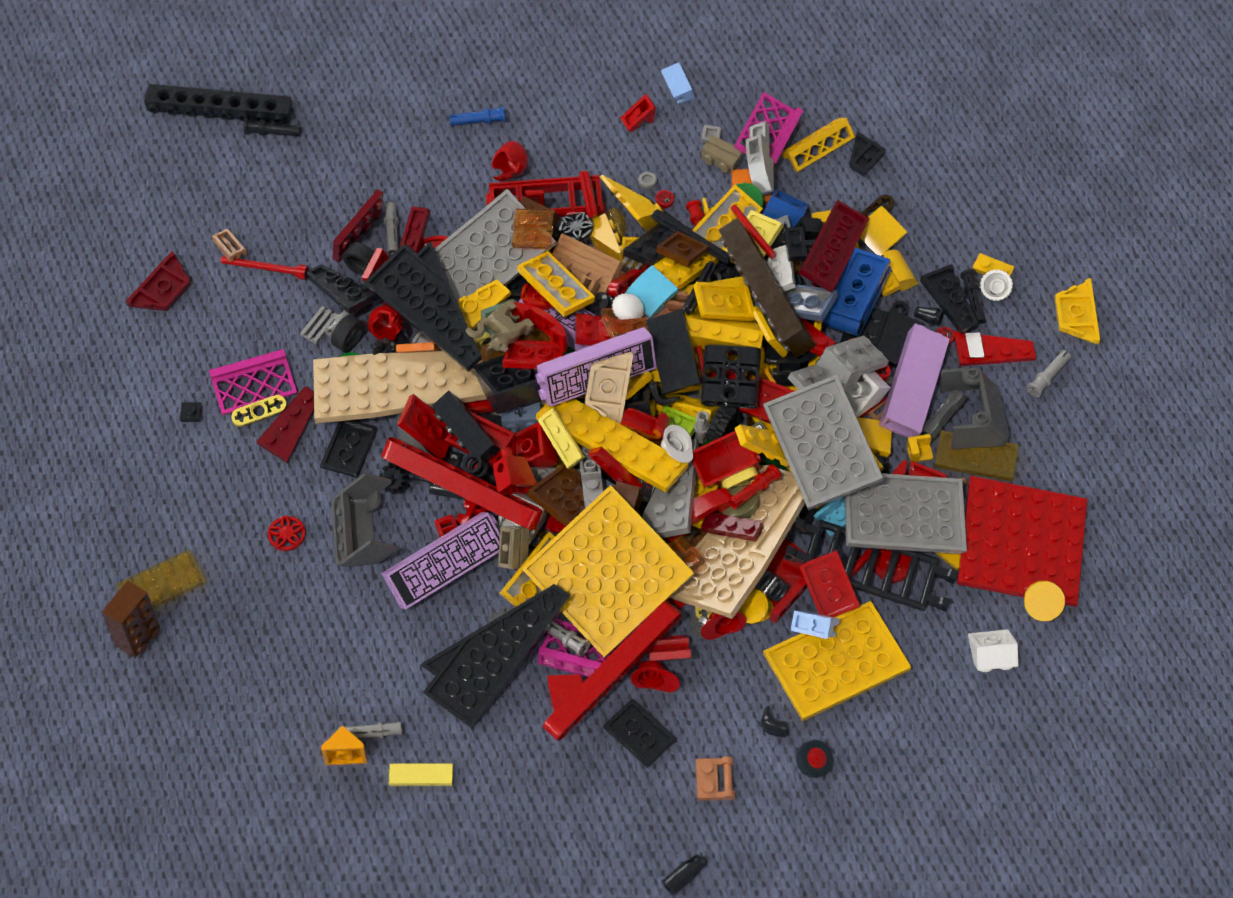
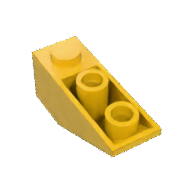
(605, 238)

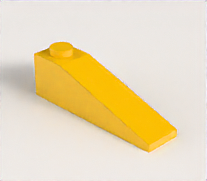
(637, 205)

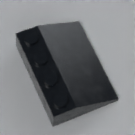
(506, 386)

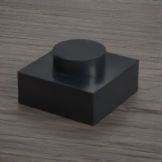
(190, 411)

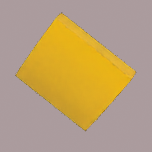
(882, 231)
(876, 436)

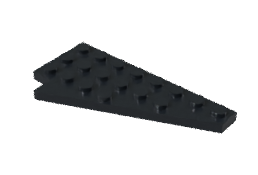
(422, 295)
(481, 664)

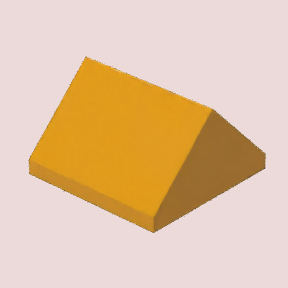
(343, 749)

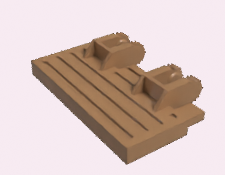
(587, 264)

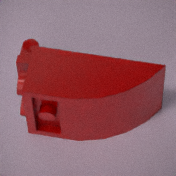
(722, 460)

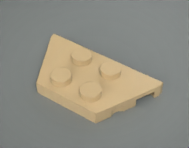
(609, 385)

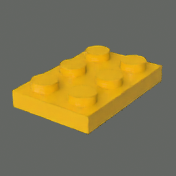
(724, 301)

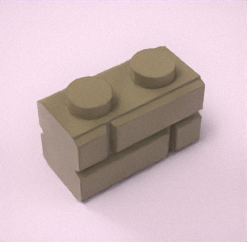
(721, 154)
(513, 546)

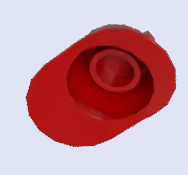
(721, 625)
(654, 676)

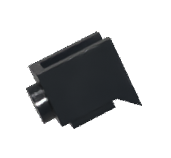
(783, 370)

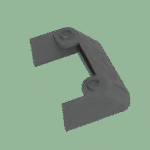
(987, 427)
(354, 522)

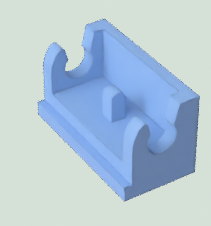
(678, 83)
(814, 624)

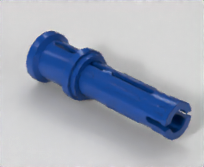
(487, 116)

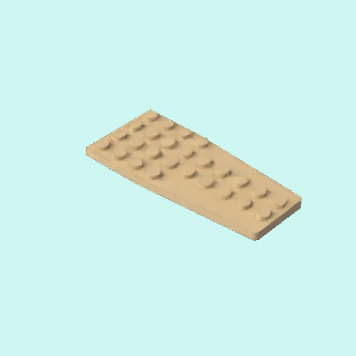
(383, 382)
(737, 564)

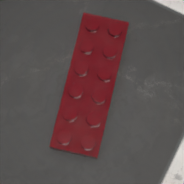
(834, 246)

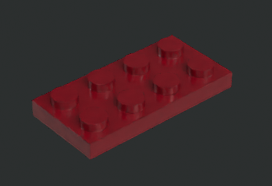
(358, 225)

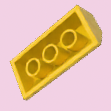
(723, 332)

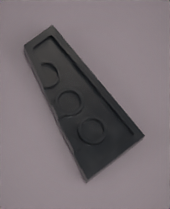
(947, 293)

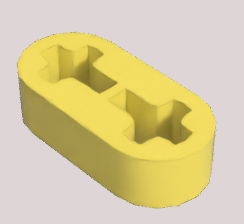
(740, 479)

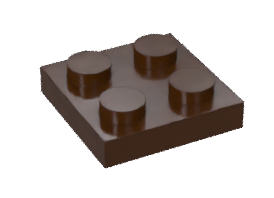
(682, 249)

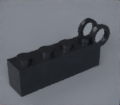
(468, 431)

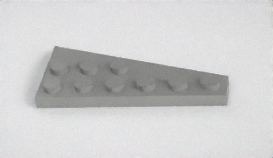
(671, 511)

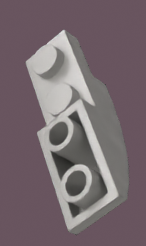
(758, 158)
(590, 478)

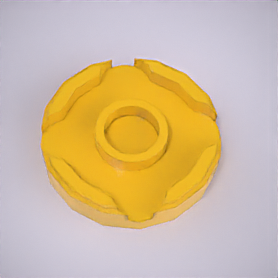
(1044, 600)

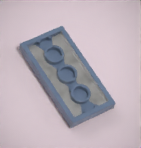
(810, 302)

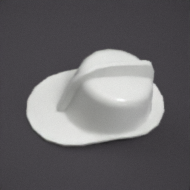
(677, 443)

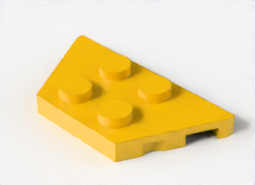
(1077, 312)

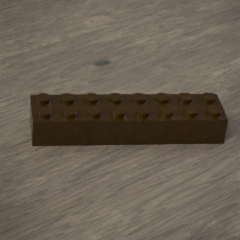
(765, 288)

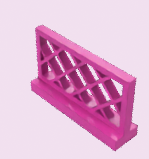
(785, 128)
(248, 367)
(566, 662)

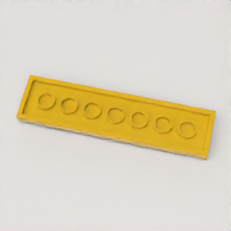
(631, 450)

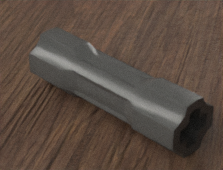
(950, 406)

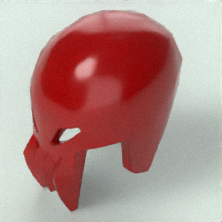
(511, 160)
(384, 323)

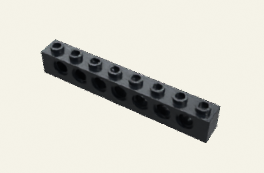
(218, 103)

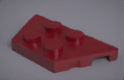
(161, 287)

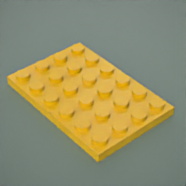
(829, 671)

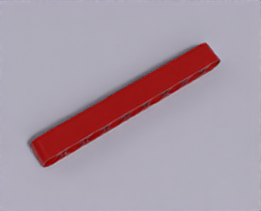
(461, 483)
(611, 670)

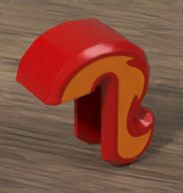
(645, 424)

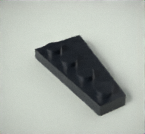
(341, 289)

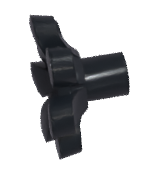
(384, 346)

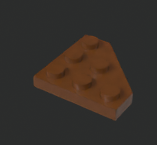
(560, 494)

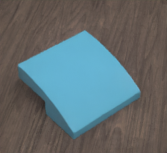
(653, 291)

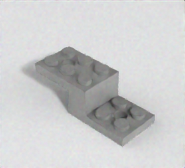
(845, 360)

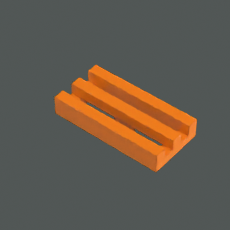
(416, 347)

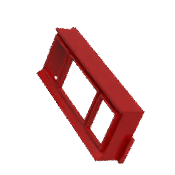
(550, 185)

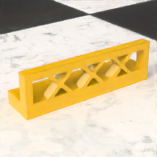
(814, 139)
(688, 406)

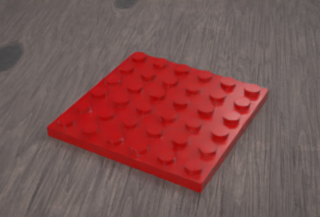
(1021, 538)

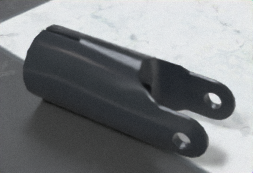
(683, 874)

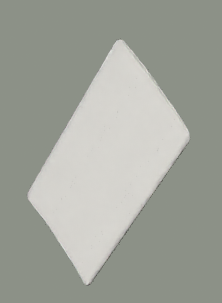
(974, 344)

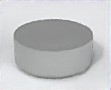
(647, 180)

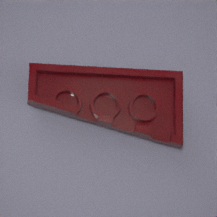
(286, 430)

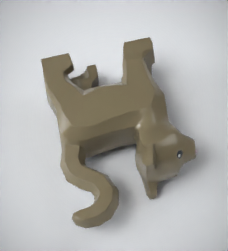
(505, 327)

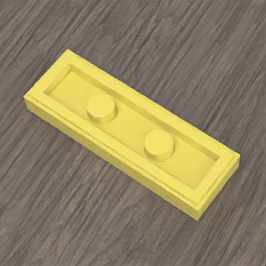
(561, 438)
(420, 774)

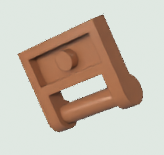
(708, 779)

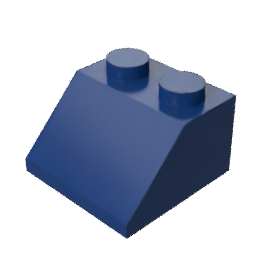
(785, 204)

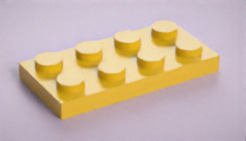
(683, 275)

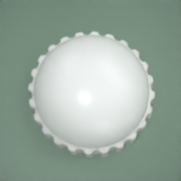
(997, 282)
(627, 306)

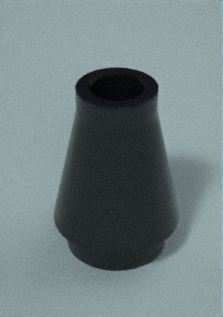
(930, 315)

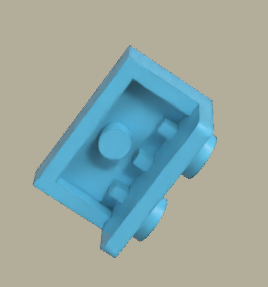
(832, 512)

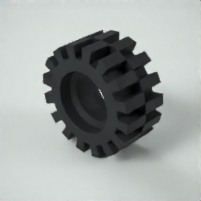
(721, 423)

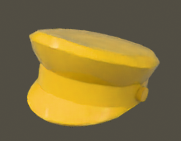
(756, 607)

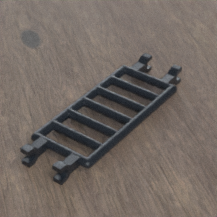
(948, 575)

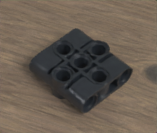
(746, 364)

